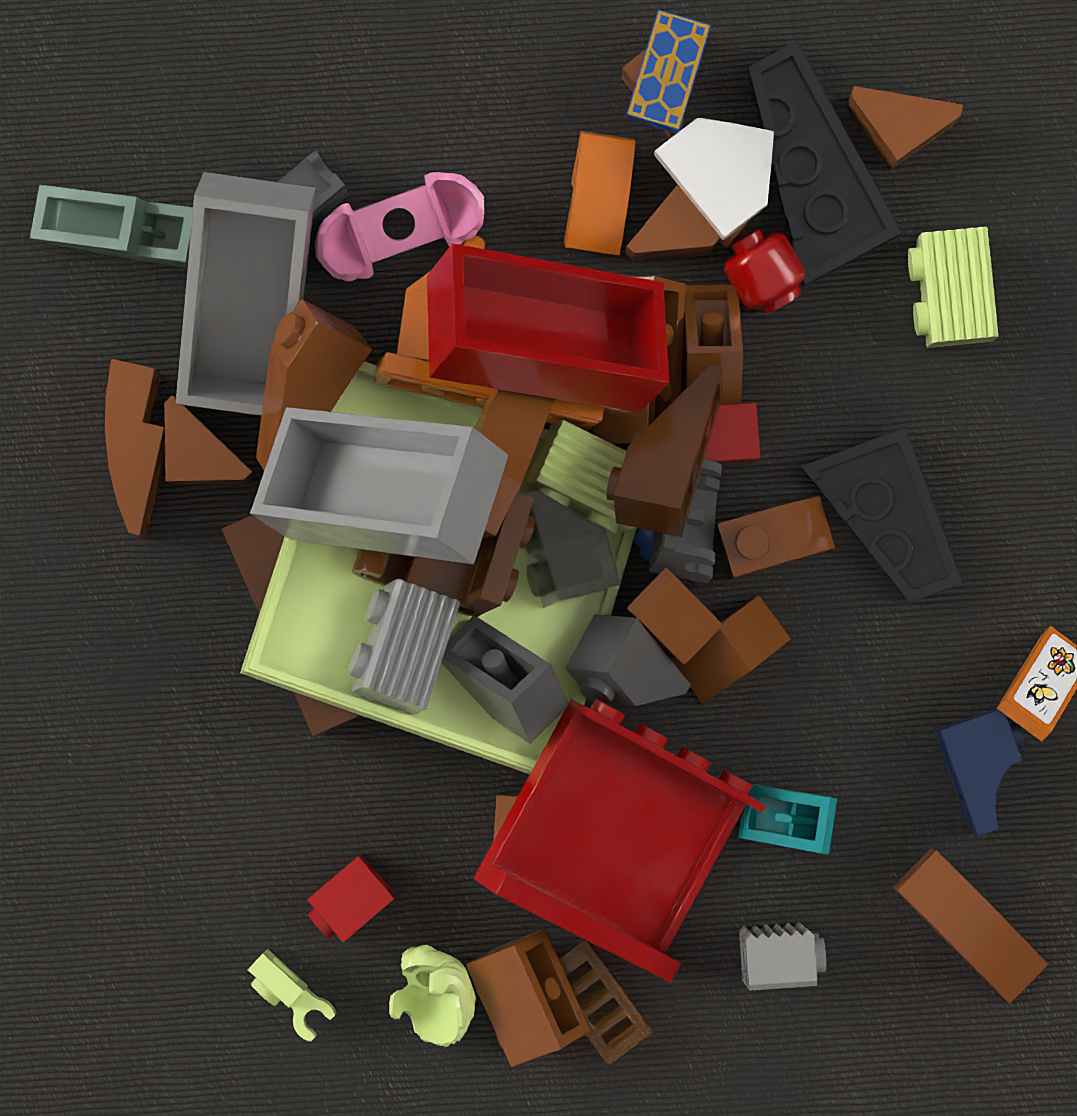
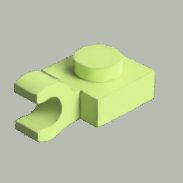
(277, 982)

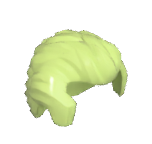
(436, 995)

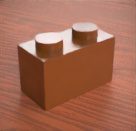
(528, 998)

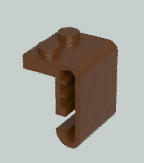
(477, 585)

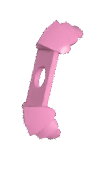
(355, 239)

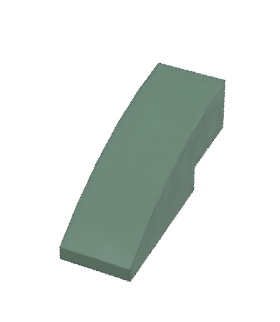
(113, 225)

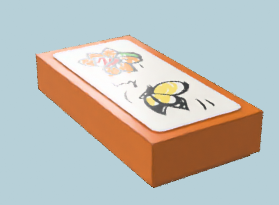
(1043, 685)

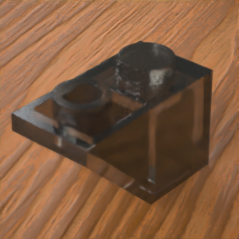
(567, 554)

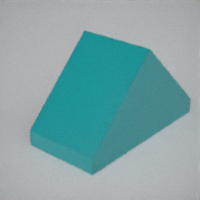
(789, 819)

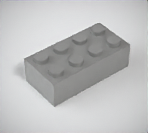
(240, 283)
(380, 484)

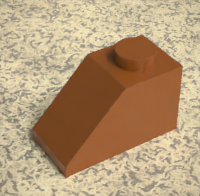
(676, 231)
(713, 337)
(774, 537)

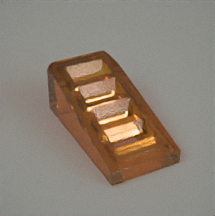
(629, 1037)

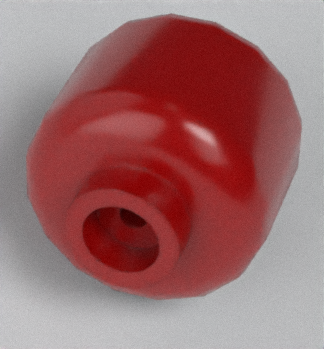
(764, 270)

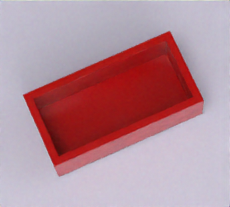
(546, 329)

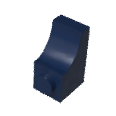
(977, 758)

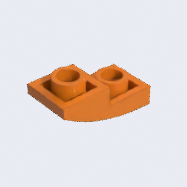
(600, 193)

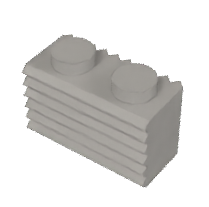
(403, 645)
(780, 956)

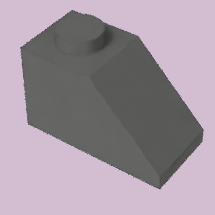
(623, 664)
(505, 678)

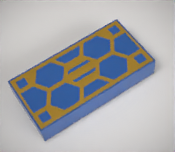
(668, 71)

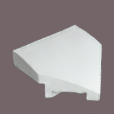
(721, 170)

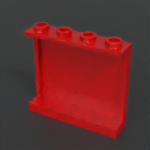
(614, 835)

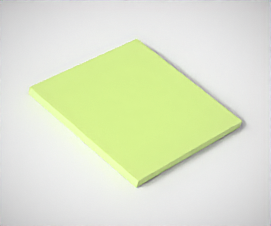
(319, 611)

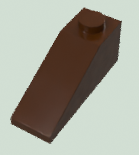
(666, 460)

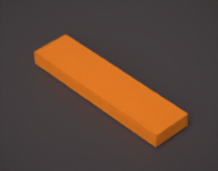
(413, 376)

